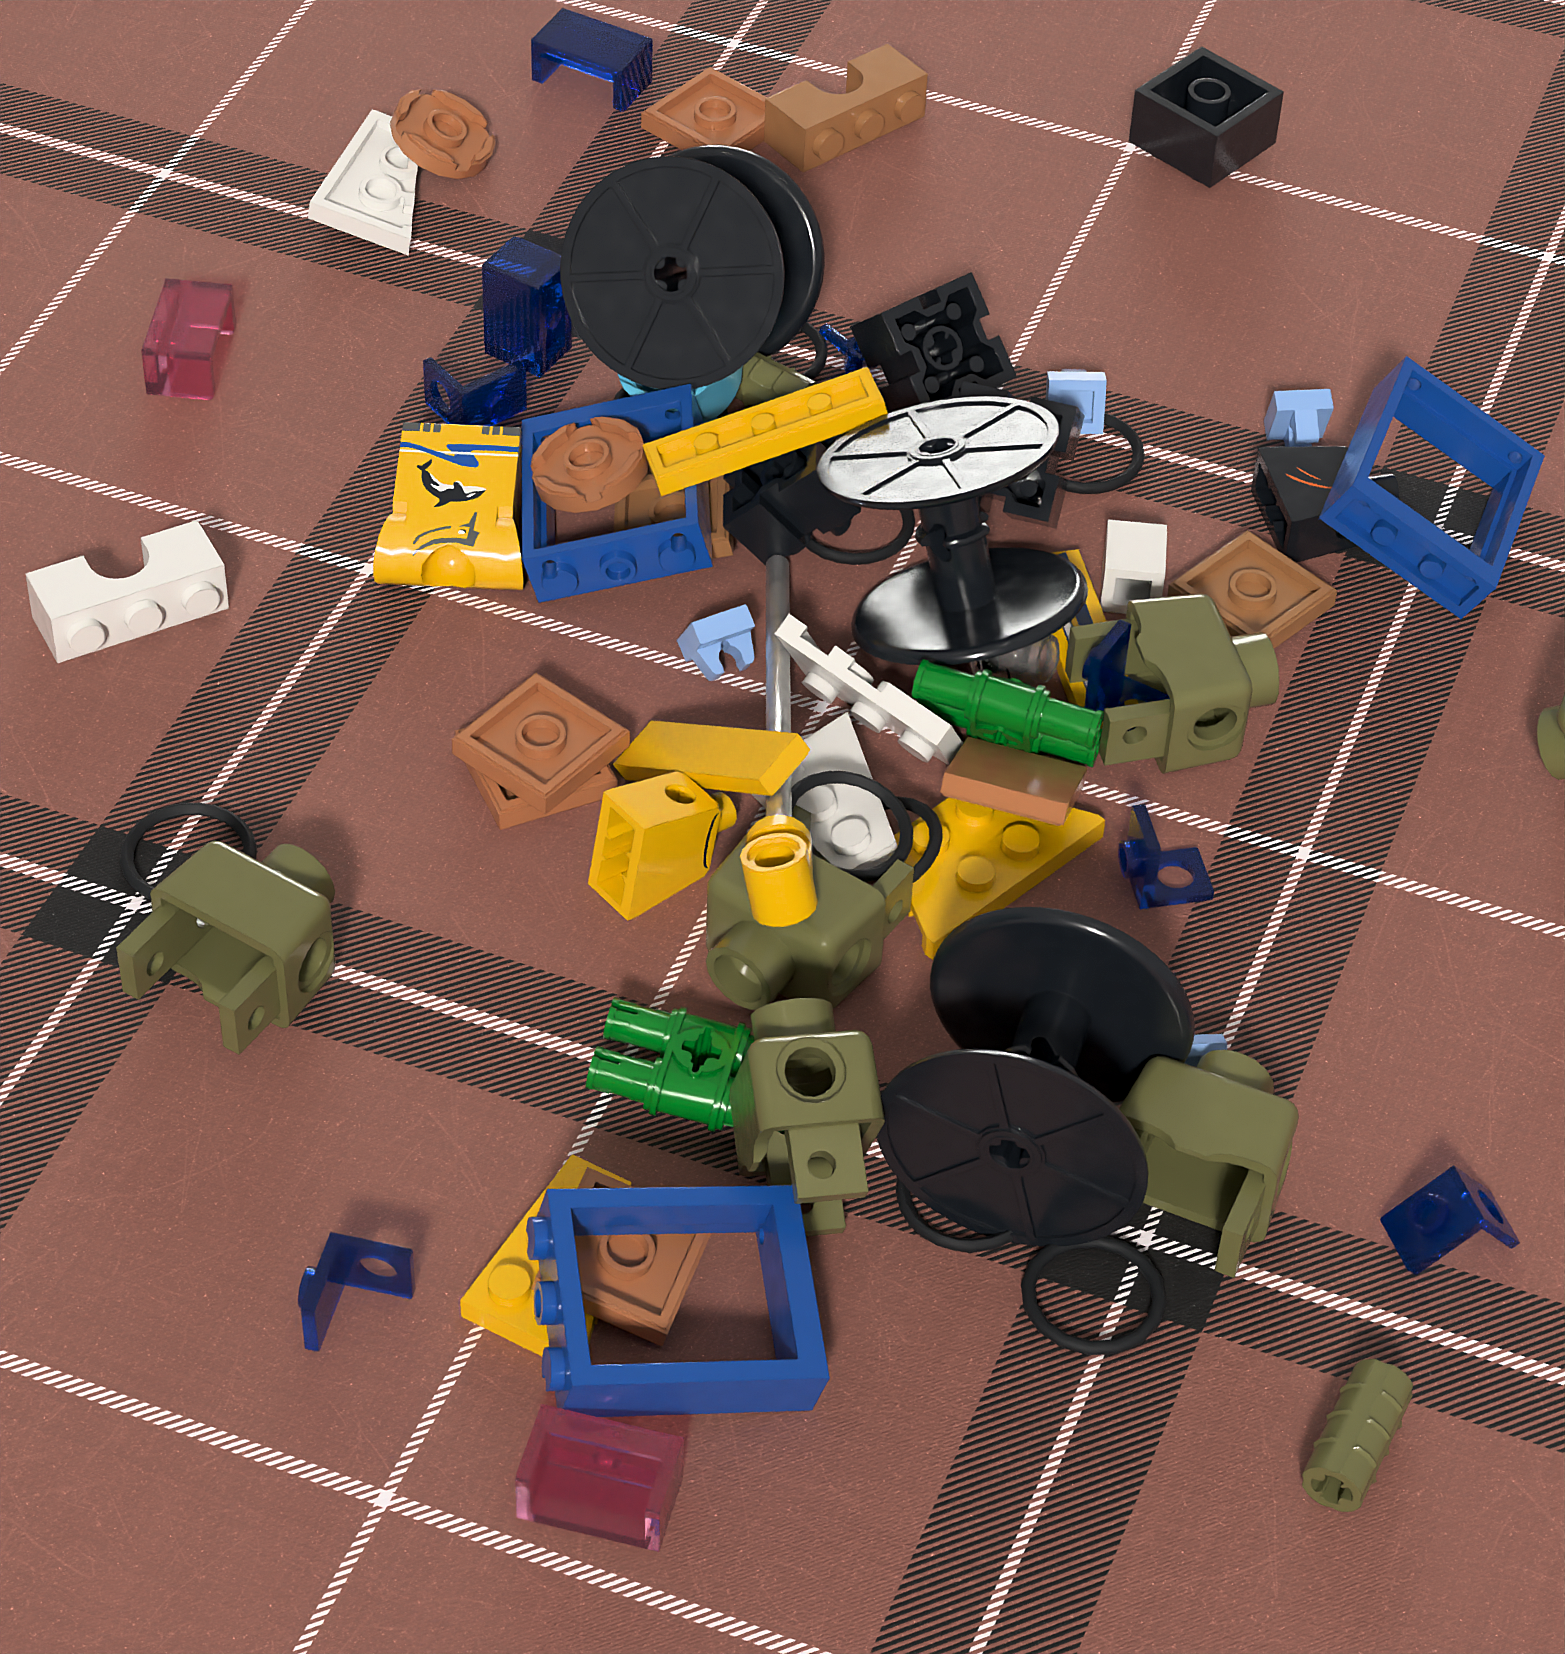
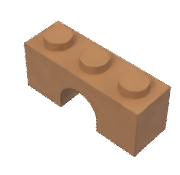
(818, 126)

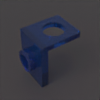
(478, 402)
(1106, 673)
(1142, 860)
(1443, 1218)
(341, 1266)

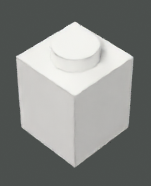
(1132, 564)

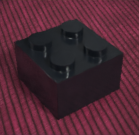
(1205, 116)

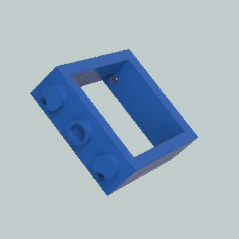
(1403, 537)
(622, 555)
(678, 1388)

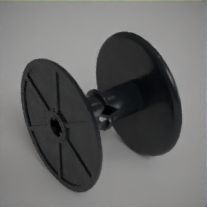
(691, 265)
(966, 596)
(1024, 1114)

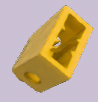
(655, 840)

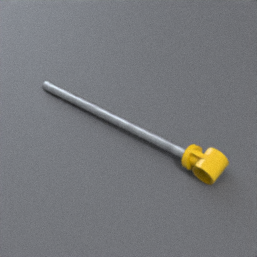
(778, 847)

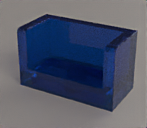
(596, 50)
(525, 306)

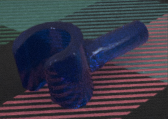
(847, 347)

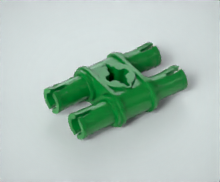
(1009, 712)
(672, 1081)

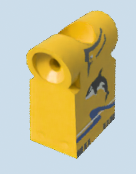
(454, 509)

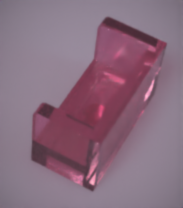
(185, 336)
(599, 1477)

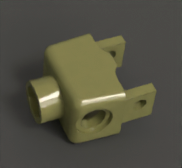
(1208, 675)
(240, 931)
(810, 959)
(824, 1097)
(1214, 1144)

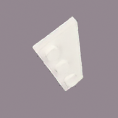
(370, 188)
(840, 676)
(846, 820)

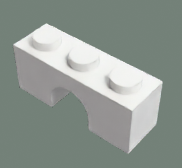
(90, 612)

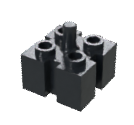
(933, 346)
(1041, 493)
(782, 502)

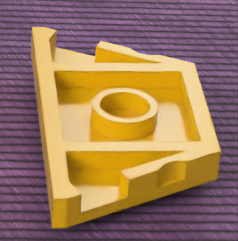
(987, 862)

